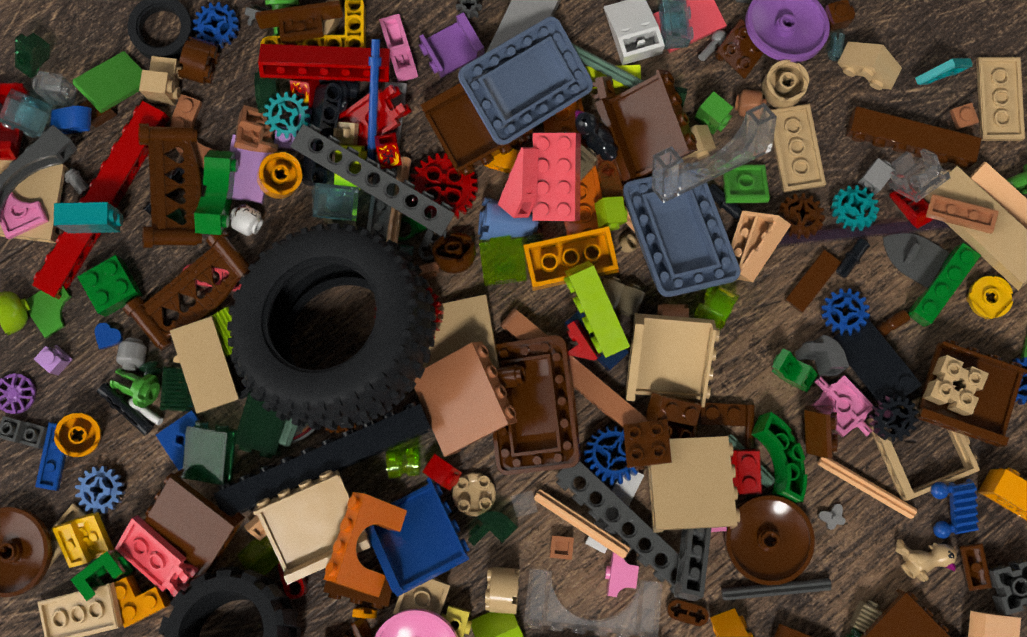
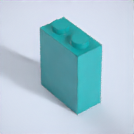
(87, 217)

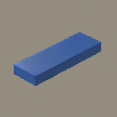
(51, 463)

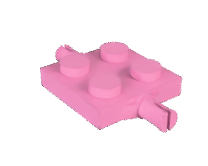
(847, 402)

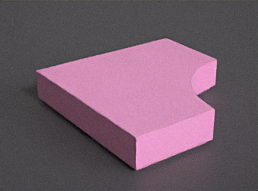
(20, 216)

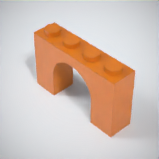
(344, 564)

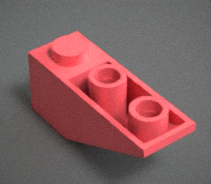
(521, 187)

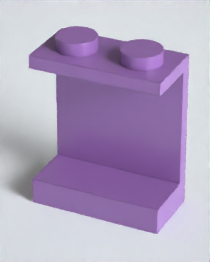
(452, 47)

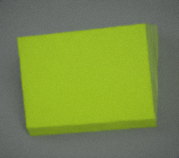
(496, 625)

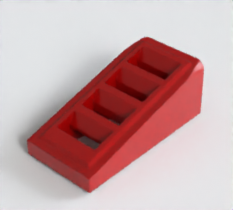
(917, 217)

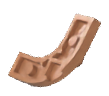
(185, 116)

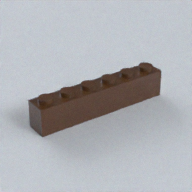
(913, 136)

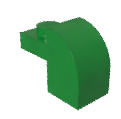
(793, 371)

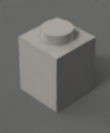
(876, 176)

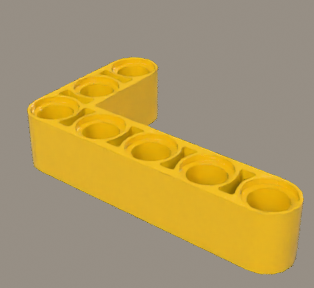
(350, 38)

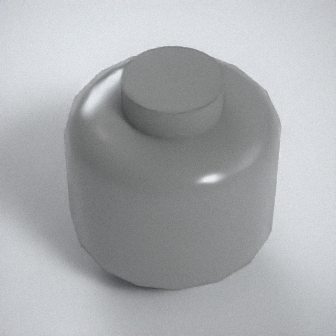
(131, 354)

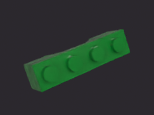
(945, 284)

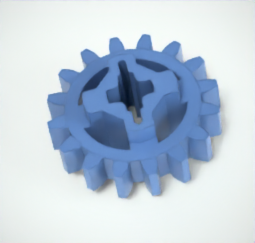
(101, 481)

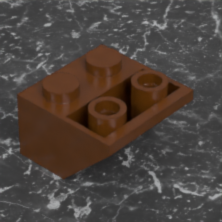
(680, 413)
(819, 431)

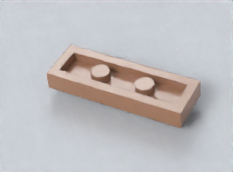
(962, 214)

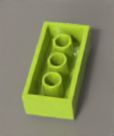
(596, 306)

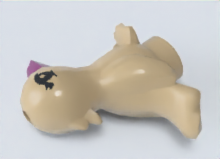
(920, 563)

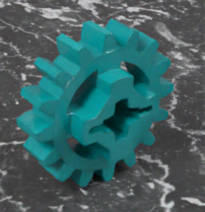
(282, 104)
(848, 212)

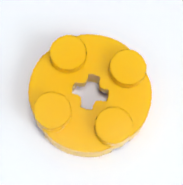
(979, 303)

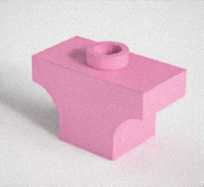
(620, 575)

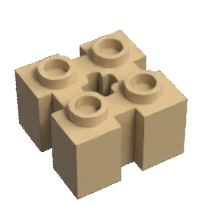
(968, 381)

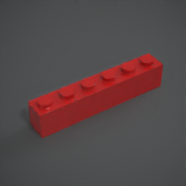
(320, 62)

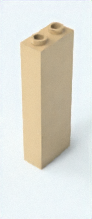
(1007, 244)

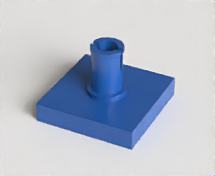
(173, 438)

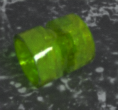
(395, 465)

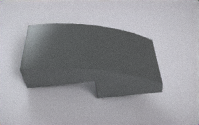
(23, 432)

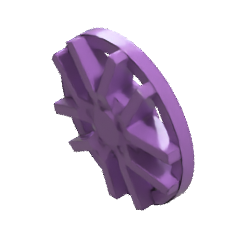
(16, 393)

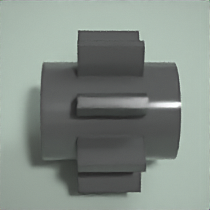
(469, 13)

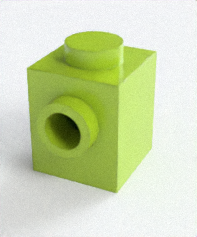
(611, 212)

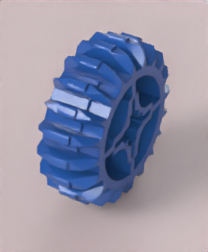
(606, 452)

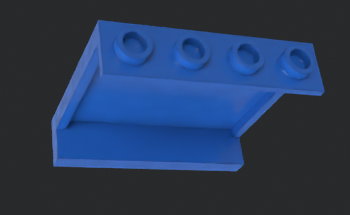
(423, 546)

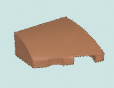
(253, 133)

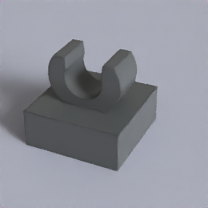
(251, 10)

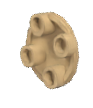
(474, 494)

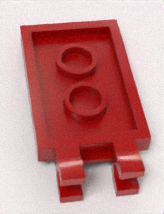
(386, 114)

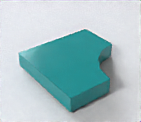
(949, 68)

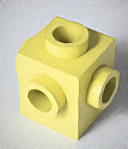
(461, 616)

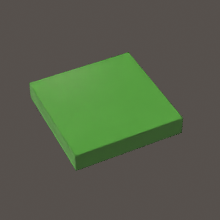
(746, 185)

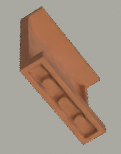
(464, 398)

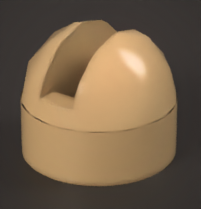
(628, 243)

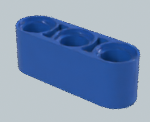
(72, 119)

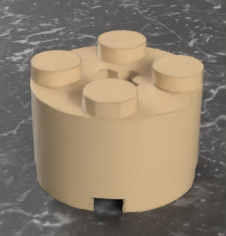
(785, 73)
(502, 590)

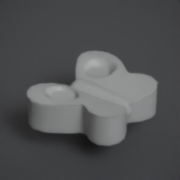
(832, 517)

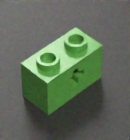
(714, 113)

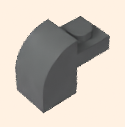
(827, 353)

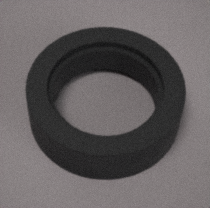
(140, 15)

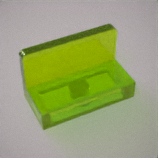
(258, 556)

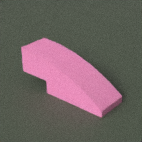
(399, 48)

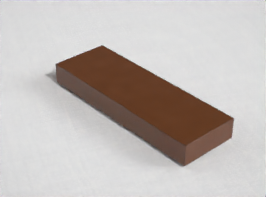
(813, 281)

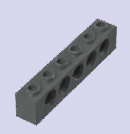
(692, 563)

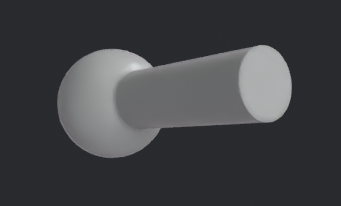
(717, 39)

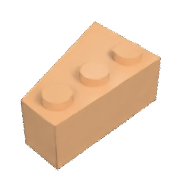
(756, 241)

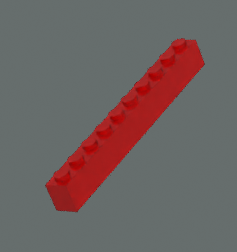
(109, 186)

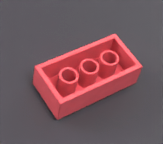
(558, 177)

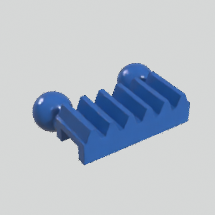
(962, 508)

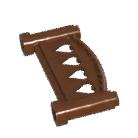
(163, 229)
(150, 313)

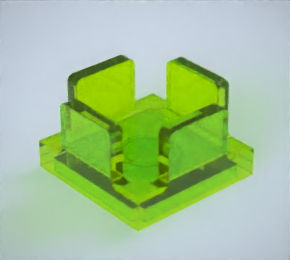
(503, 261)

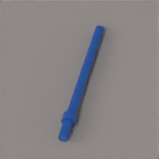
(374, 63)

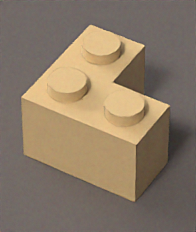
(871, 62)
(161, 81)

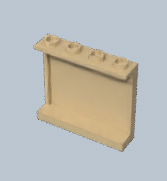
(43, 187)
(671, 356)
(695, 487)
(306, 524)

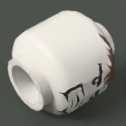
(246, 220)

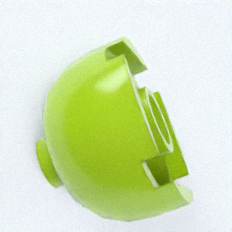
(12, 312)

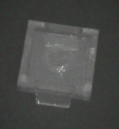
(917, 178)

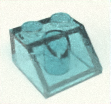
(675, 23)
(25, 113)

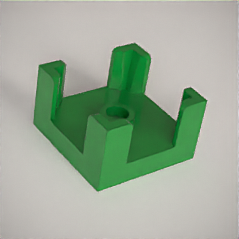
(91, 576)

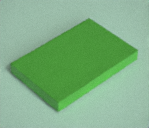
(110, 82)

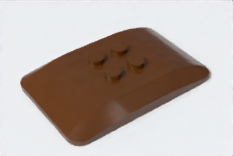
(544, 408)

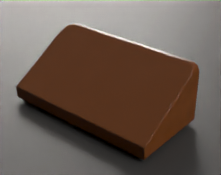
(975, 566)

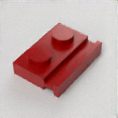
(748, 471)

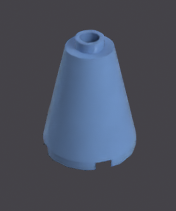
(496, 222)

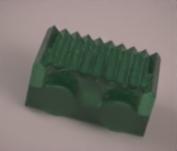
(174, 391)

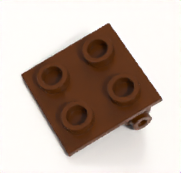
(739, 50)
(647, 444)

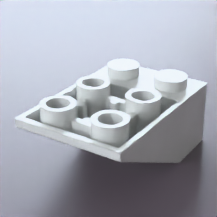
(634, 30)

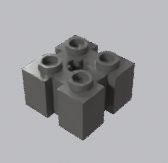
(1003, 578)

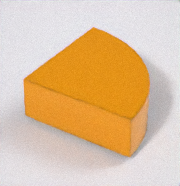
(363, 612)

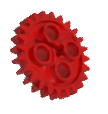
(444, 169)

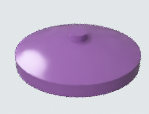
(787, 28)

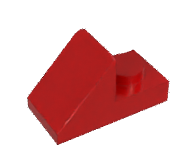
(585, 347)

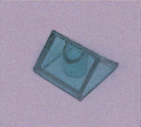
(334, 201)

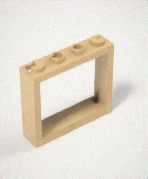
(899, 477)

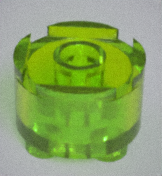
(717, 306)

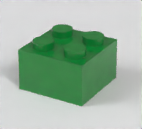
(109, 285)

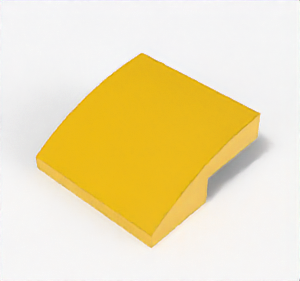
(82, 539)

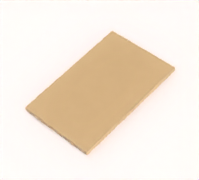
(463, 323)

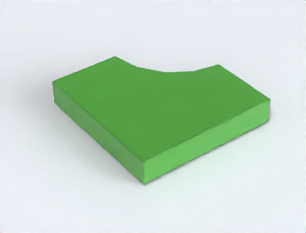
(47, 311)

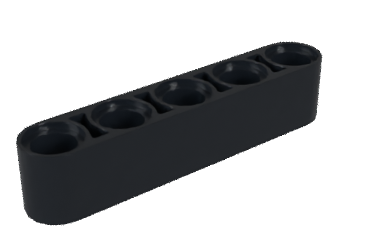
(331, 105)

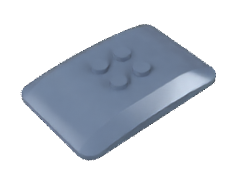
(525, 80)
(681, 238)

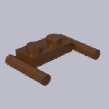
(728, 415)

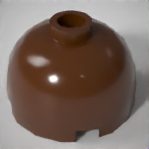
(454, 253)

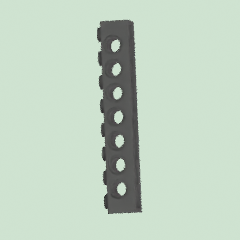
(304, 144)
(624, 514)

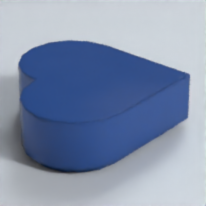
(107, 336)

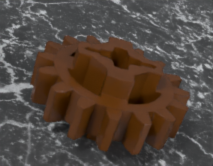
(809, 212)

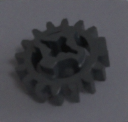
(892, 417)

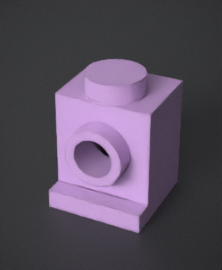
(53, 359)

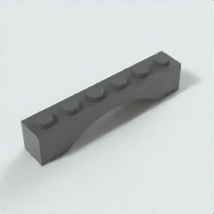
(48, 150)

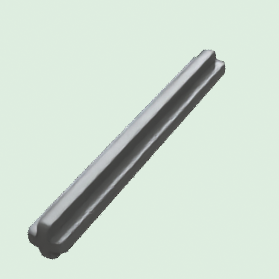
(761, 590)

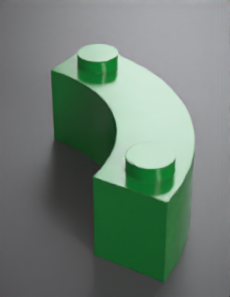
(214, 207)
(785, 454)

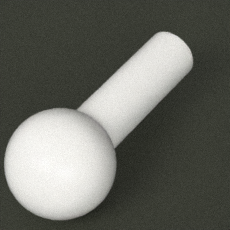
(152, 416)

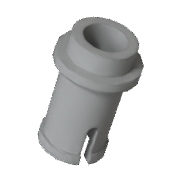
(77, 182)

